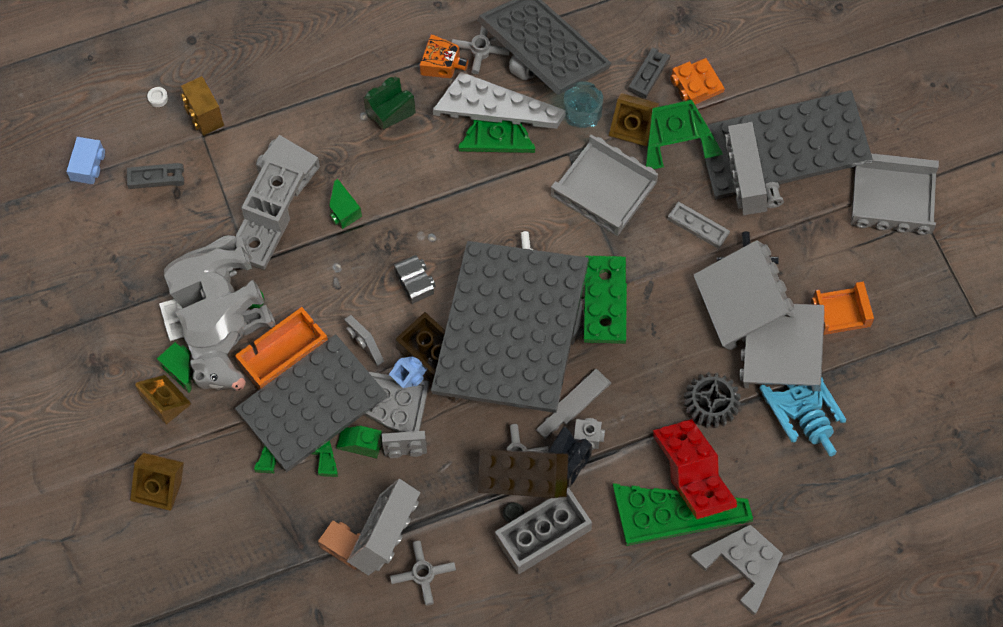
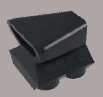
(578, 453)

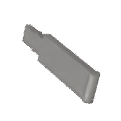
(575, 402)

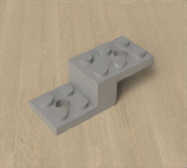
(267, 209)

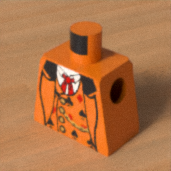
(441, 58)

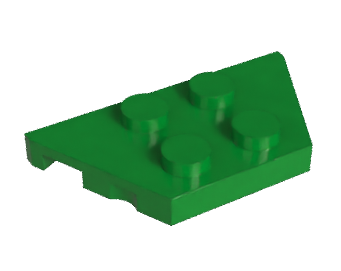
(497, 137)

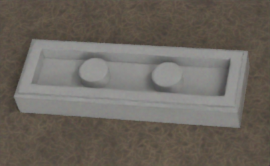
(698, 225)

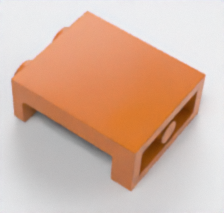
(845, 309)

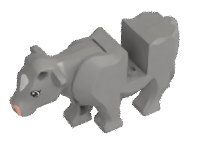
(213, 312)

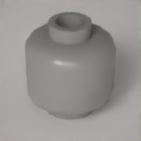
(520, 69)

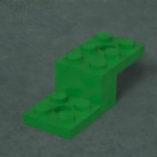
(605, 300)

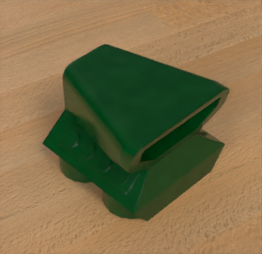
(389, 103)

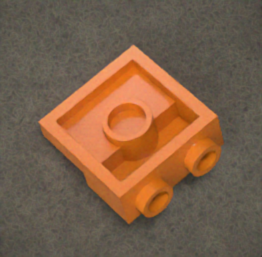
(696, 81)

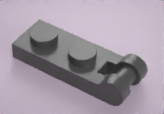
(649, 73)
(155, 176)

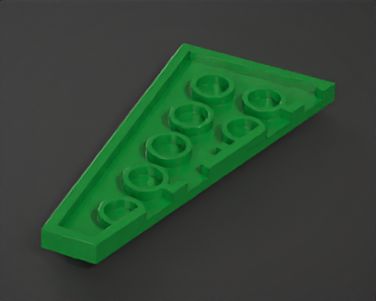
(663, 514)

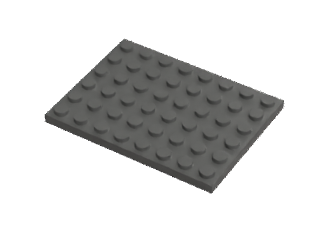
(510, 326)

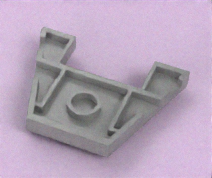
(749, 555)

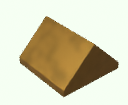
(163, 397)

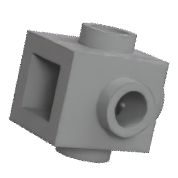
(591, 430)

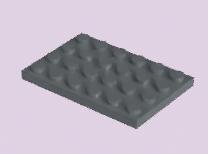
(544, 43)
(311, 402)

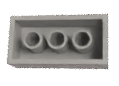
(746, 168)
(384, 527)
(543, 531)

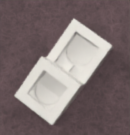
(171, 319)

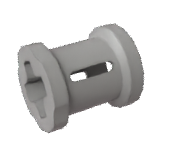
(774, 190)

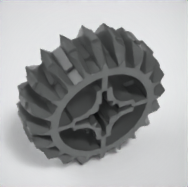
(703, 398)

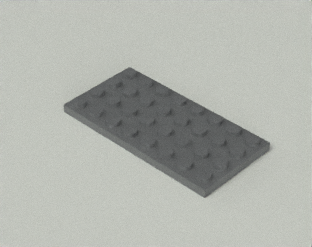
(796, 141)

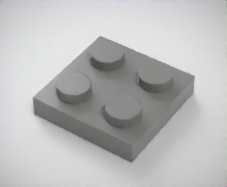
(404, 444)

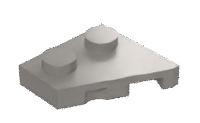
(364, 339)

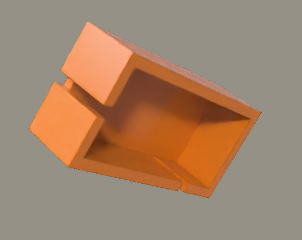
(280, 348)

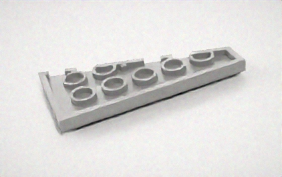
(495, 103)
(403, 406)

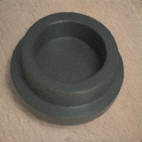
(512, 511)

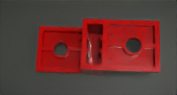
(694, 469)

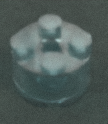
(583, 105)

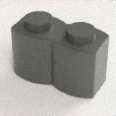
(414, 279)

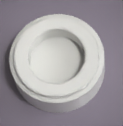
(157, 97)

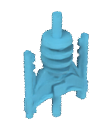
(805, 404)

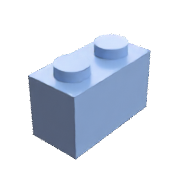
(85, 160)

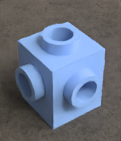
(408, 372)

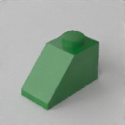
(343, 207)
(177, 364)
(361, 441)

